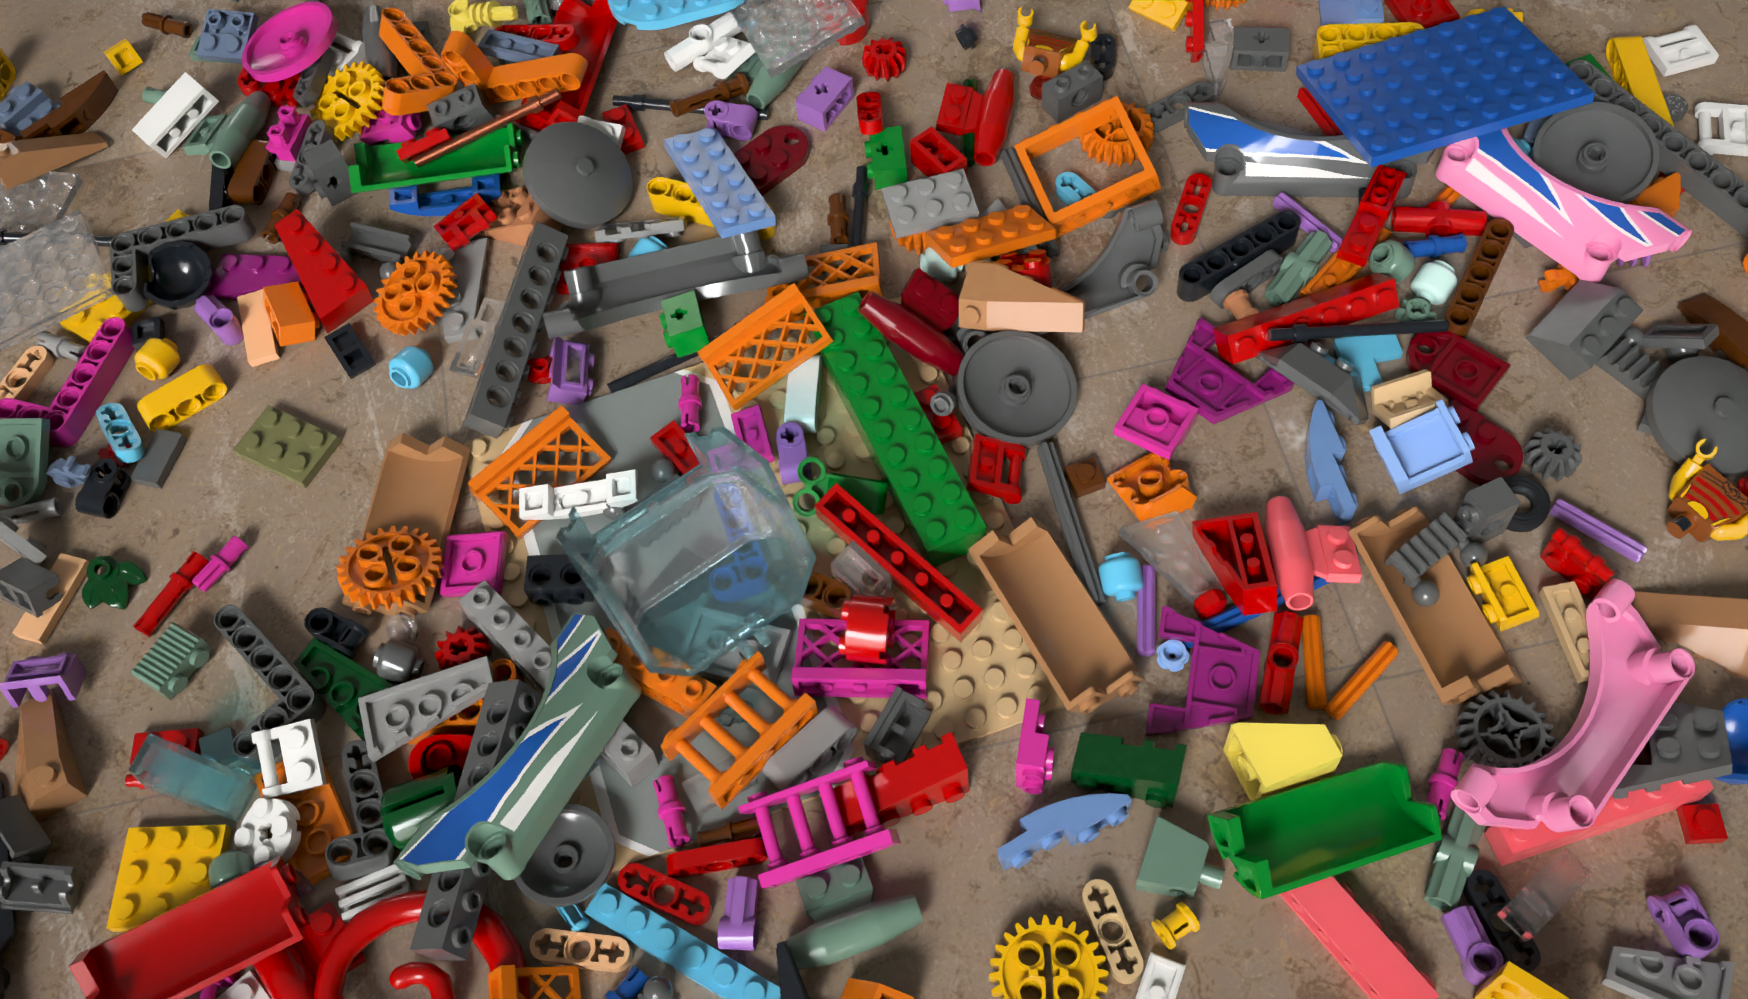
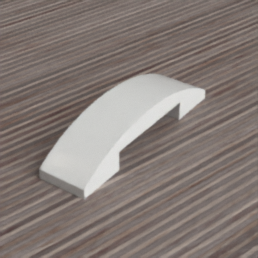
(550, 503)

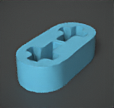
(1067, 194)

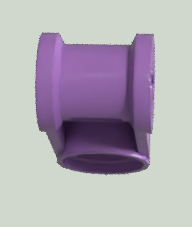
(733, 121)
(791, 453)
(1682, 919)

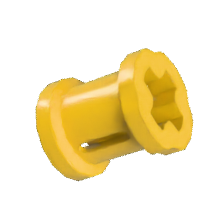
(1175, 925)

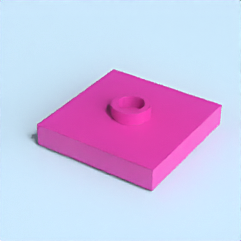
(472, 560)

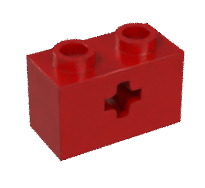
(935, 155)

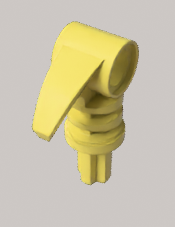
(471, 17)

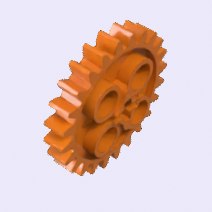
(415, 293)
(365, 572)

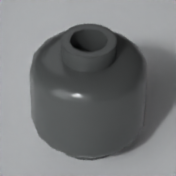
(398, 661)

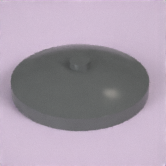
(1599, 151)
(577, 175)
(1016, 388)
(1698, 402)

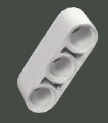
(804, 394)

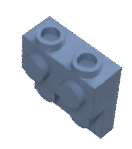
(24, 107)

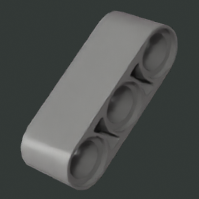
(810, 749)

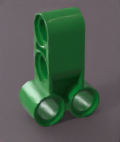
(866, 491)

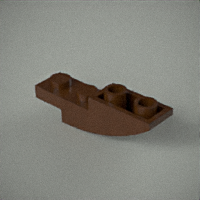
(79, 109)

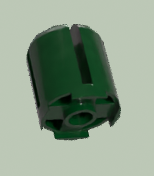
(415, 801)

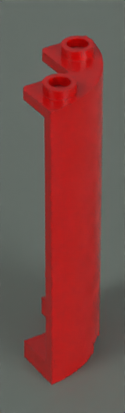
(595, 28)
(198, 939)

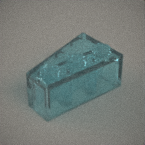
(193, 778)

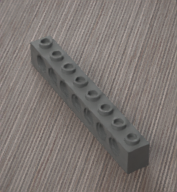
(482, 413)
(457, 895)

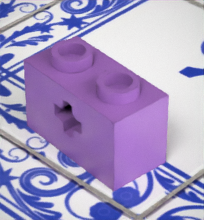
(824, 98)

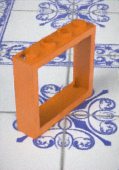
(1097, 204)

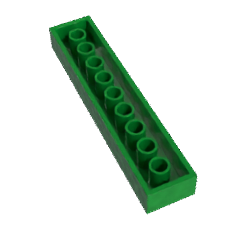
(897, 434)

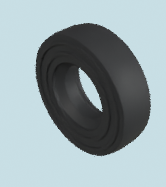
(1539, 502)

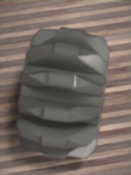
(1552, 454)

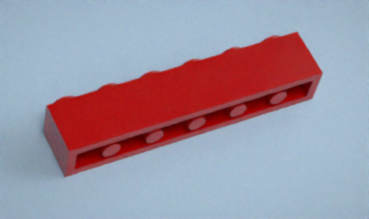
(1330, 307)
(907, 568)

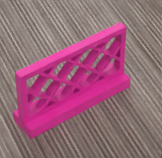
(860, 678)

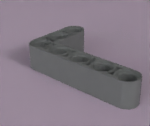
(131, 249)
(276, 675)

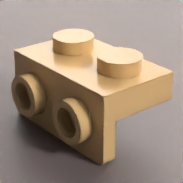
(1405, 398)

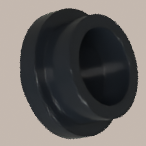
(966, 37)

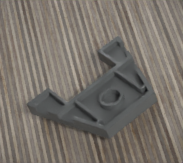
(1685, 747)

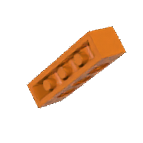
(675, 692)

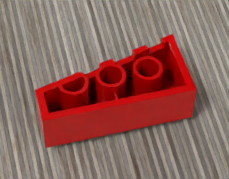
(326, 277)

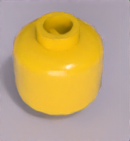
(157, 358)

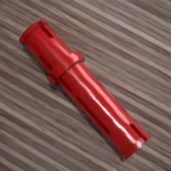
(171, 594)

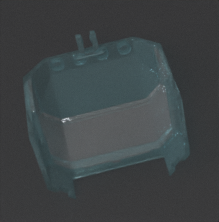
(697, 560)

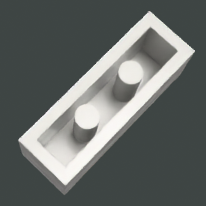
(175, 115)

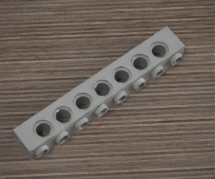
(532, 657)

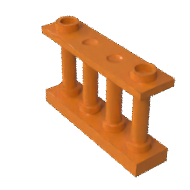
(748, 760)

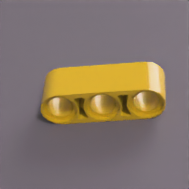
(182, 397)

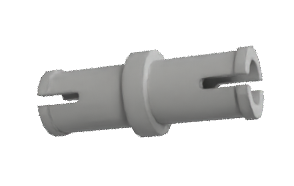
(61, 346)

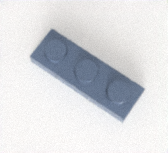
(515, 47)

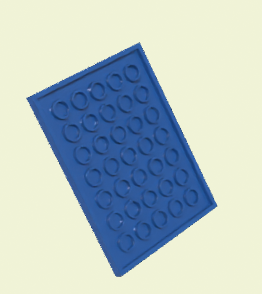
(1442, 85)

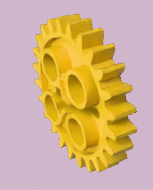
(360, 85)
(1016, 976)

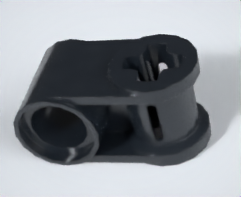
(103, 494)
(340, 633)

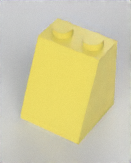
(1280, 755)

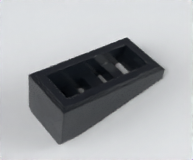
(789, 977)

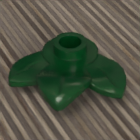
(112, 585)

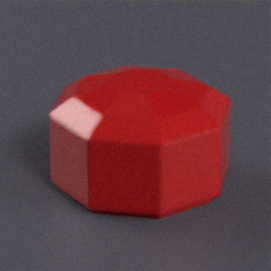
(1209, 603)

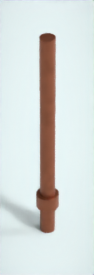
(534, 104)

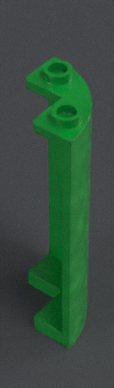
(382, 169)
(1323, 828)

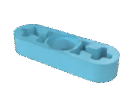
(118, 441)

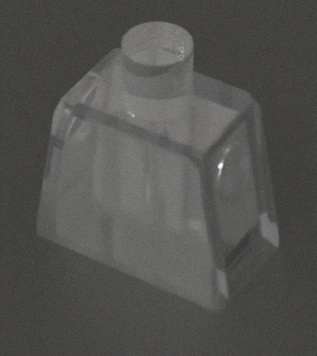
(858, 570)

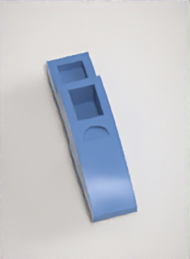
(1322, 463)
(1074, 818)

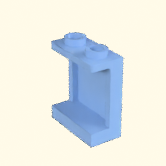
(1423, 448)

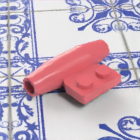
(1301, 554)

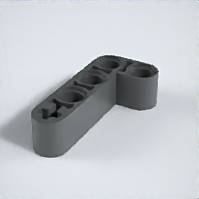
(363, 806)

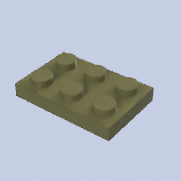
(287, 446)

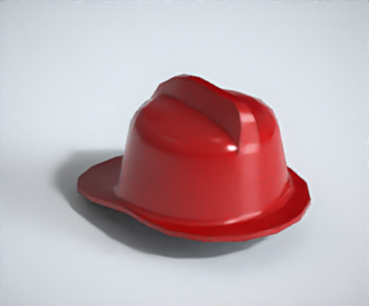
(438, 752)

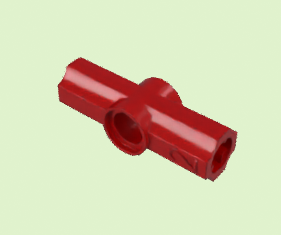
(1438, 220)
(1277, 679)

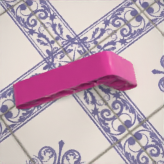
(84, 387)

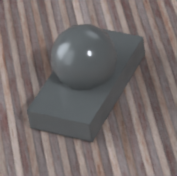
(1680, 339)

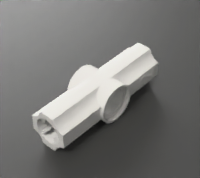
(700, 41)

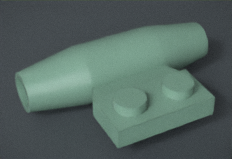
(763, 87)
(229, 136)
(847, 916)

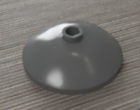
(577, 836)

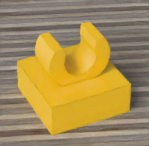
(123, 57)

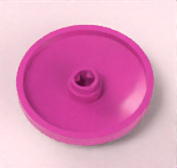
(289, 42)

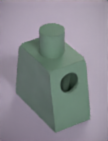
(1176, 863)

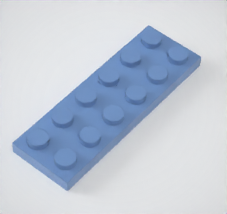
(719, 183)

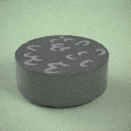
(1677, 106)

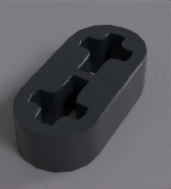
(1106, 56)

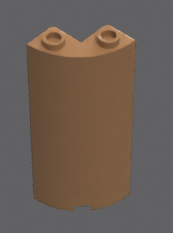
(415, 490)
(1057, 617)
(1448, 637)

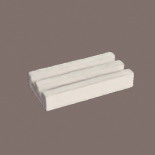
(367, 881)

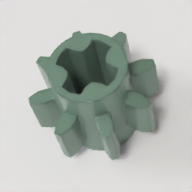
(1414, 310)

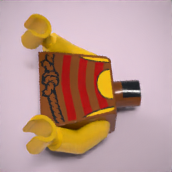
(1048, 52)
(1705, 502)

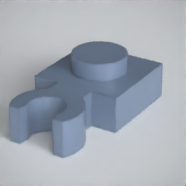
(68, 472)

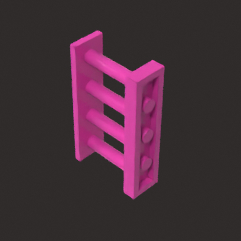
(843, 848)

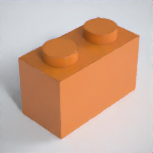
(290, 313)

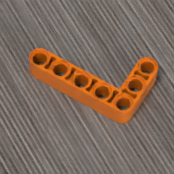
(429, 74)
(511, 80)

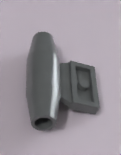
(376, 50)

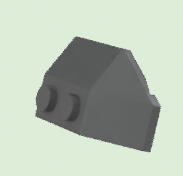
(1321, 376)

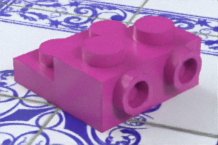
(391, 127)
(1156, 421)
(1034, 756)

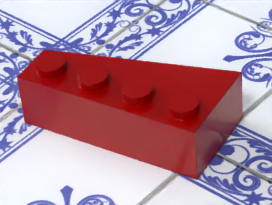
(908, 786)

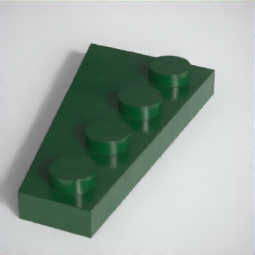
(339, 681)

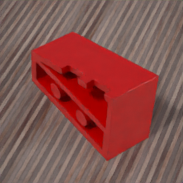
(1239, 560)

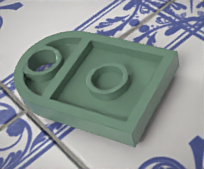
(23, 459)

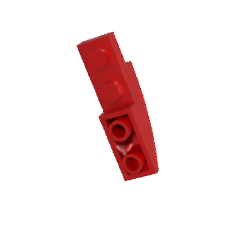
(1371, 215)

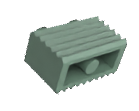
(172, 661)

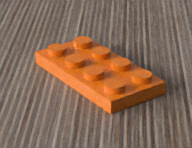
(990, 235)

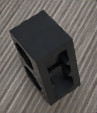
(559, 588)

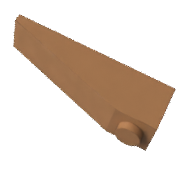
(35, 157)
(1005, 301)
(1704, 624)
(45, 761)

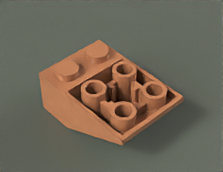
(516, 217)

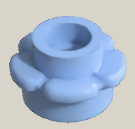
(1172, 647)

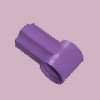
(219, 319)
(739, 924)
(1470, 943)

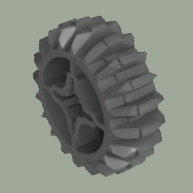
(1514, 722)

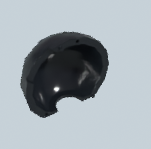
(178, 275)

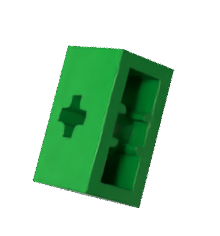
(888, 158)
(684, 324)

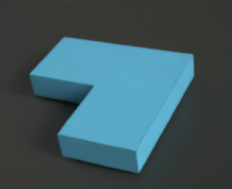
(1365, 353)

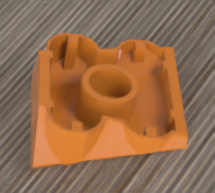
(1153, 487)

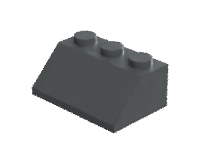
(1583, 326)

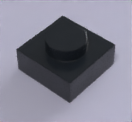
(147, 329)

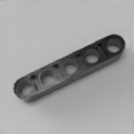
(1205, 272)

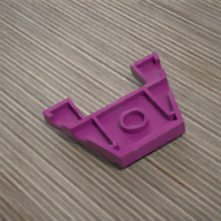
(1215, 386)
(1219, 680)

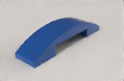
(441, 203)

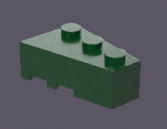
(1133, 770)

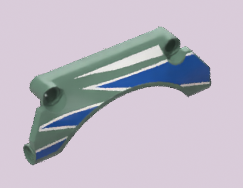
(527, 790)

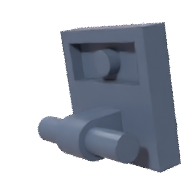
(226, 35)

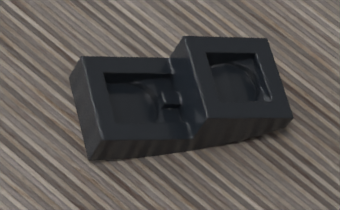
(350, 351)

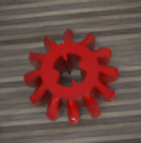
(884, 58)
(462, 647)

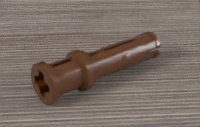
(720, 91)

